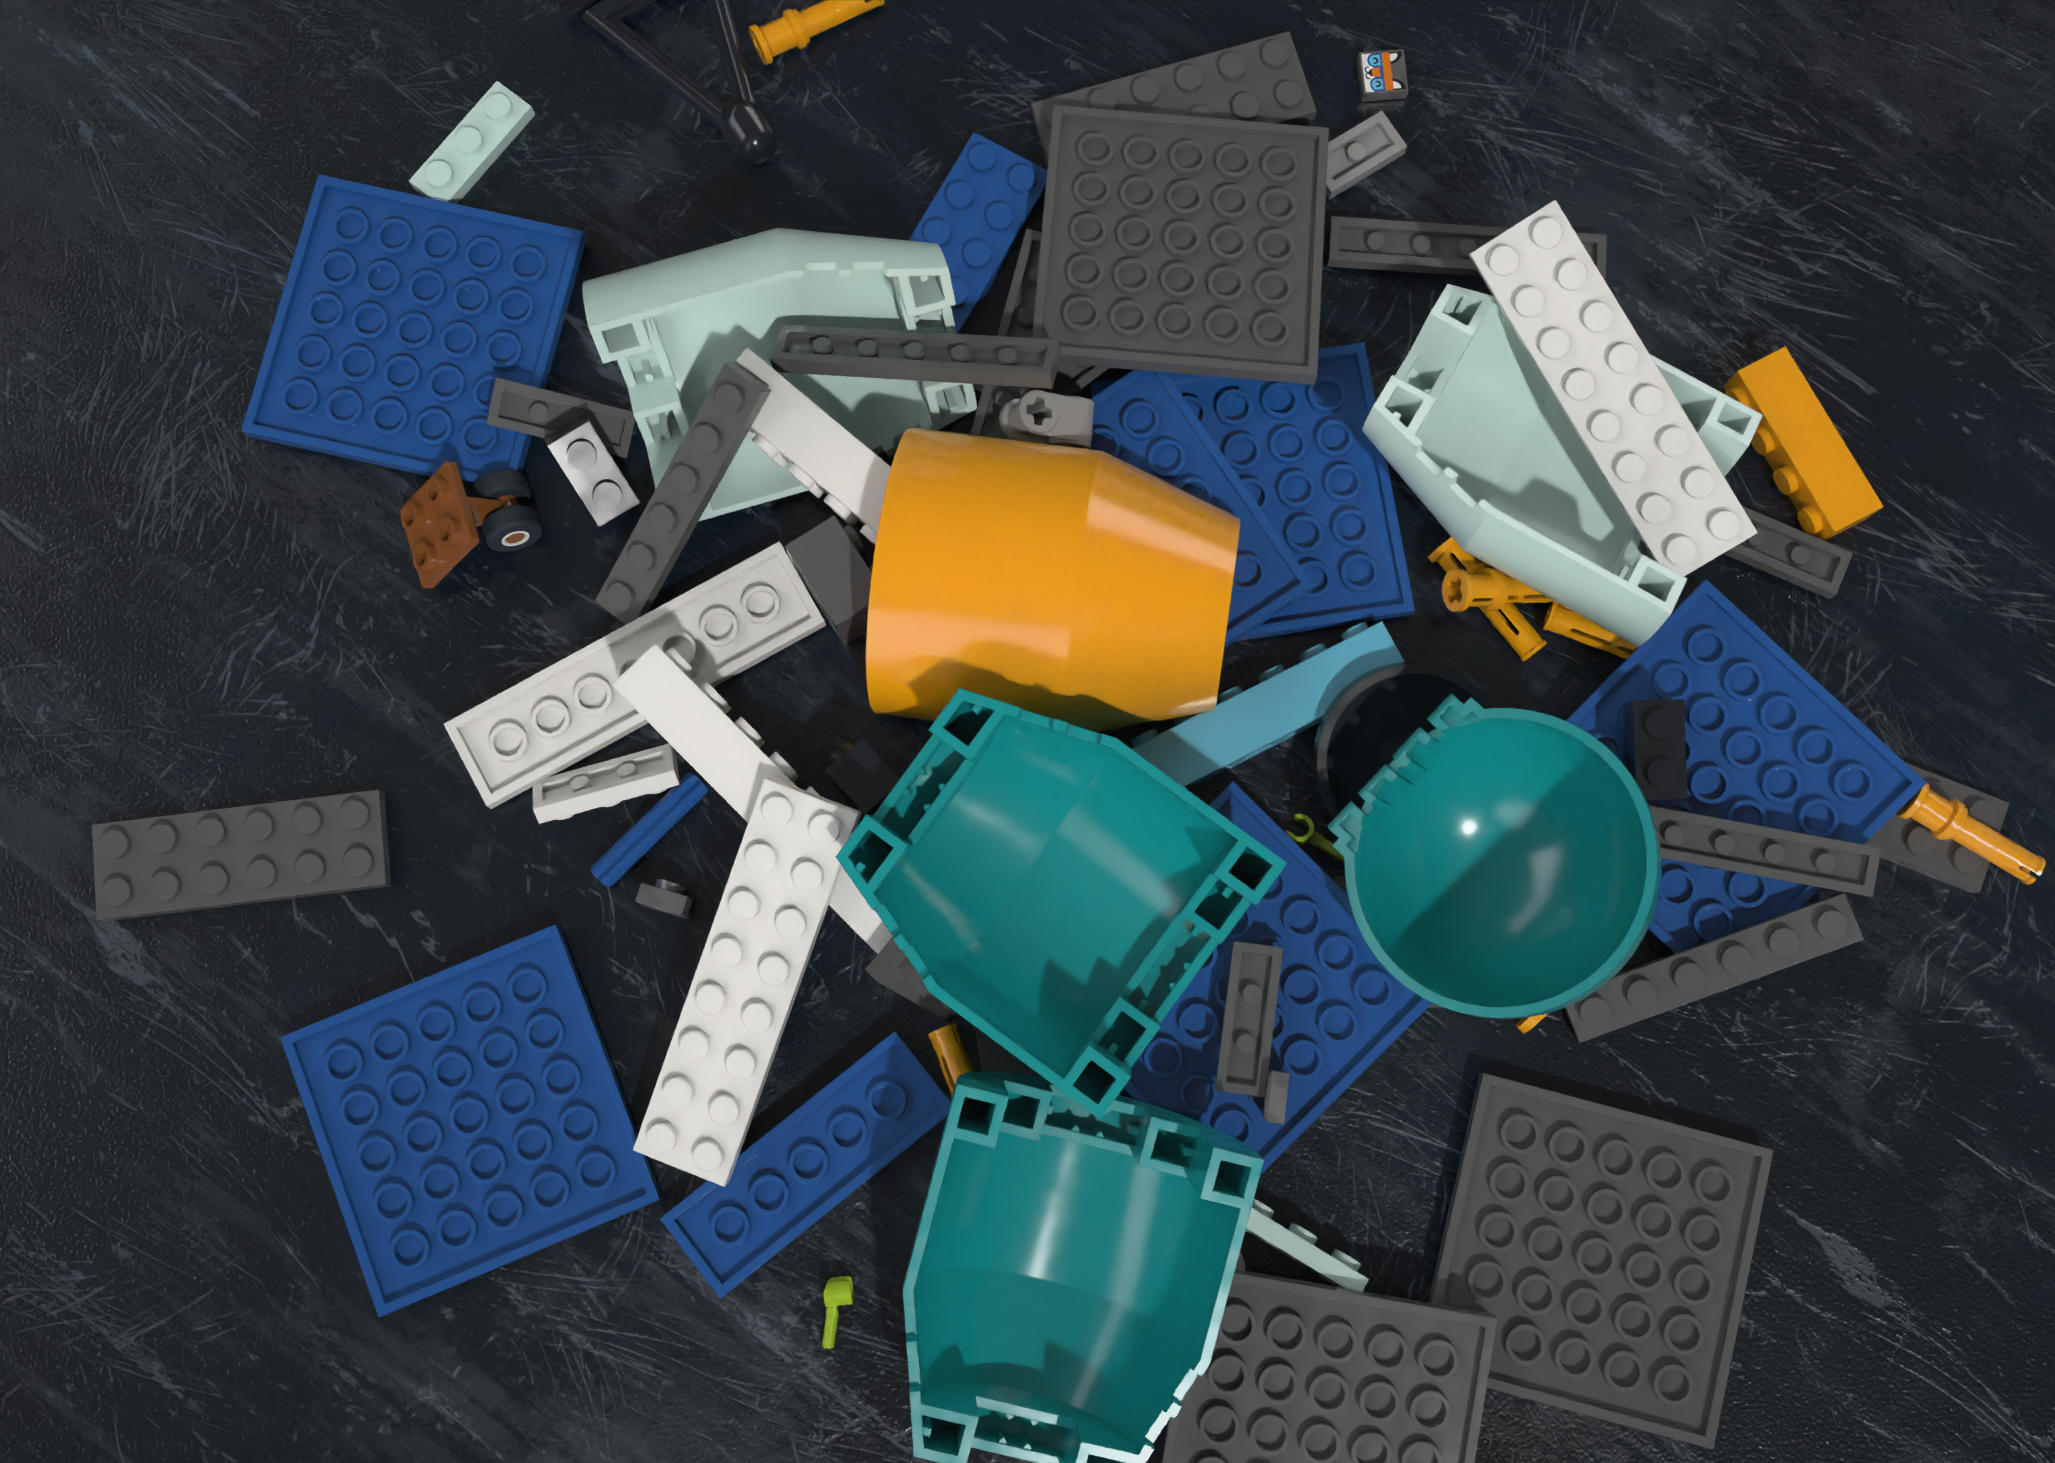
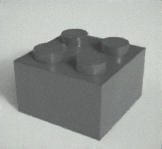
(836, 575)

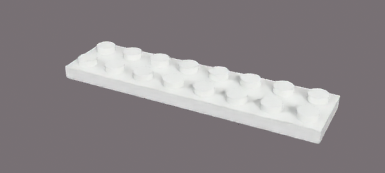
(1612, 391)
(577, 711)
(746, 981)

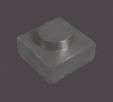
(666, 898)

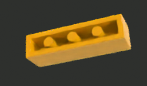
(1803, 447)

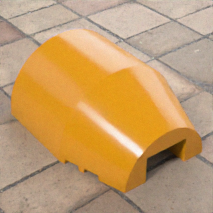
(1045, 584)

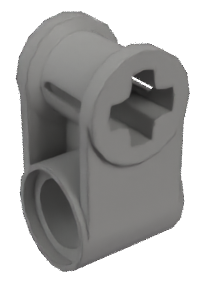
(1049, 419)

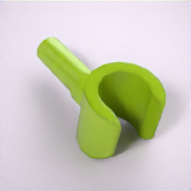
(1313, 838)
(836, 1293)

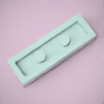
(473, 145)
(1299, 1246)

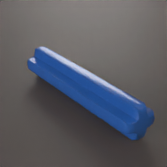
(649, 829)

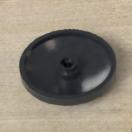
(1374, 720)

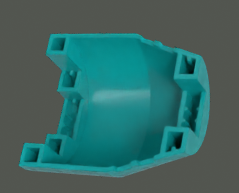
(1053, 887)
(1067, 1272)

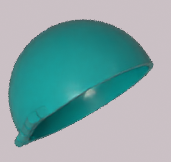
(1501, 862)

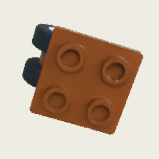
(444, 520)

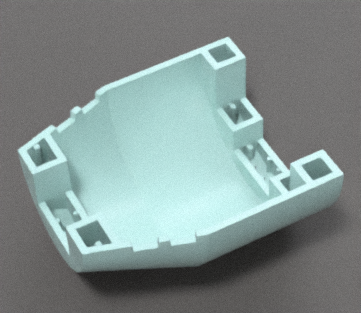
(698, 310)
(1513, 479)

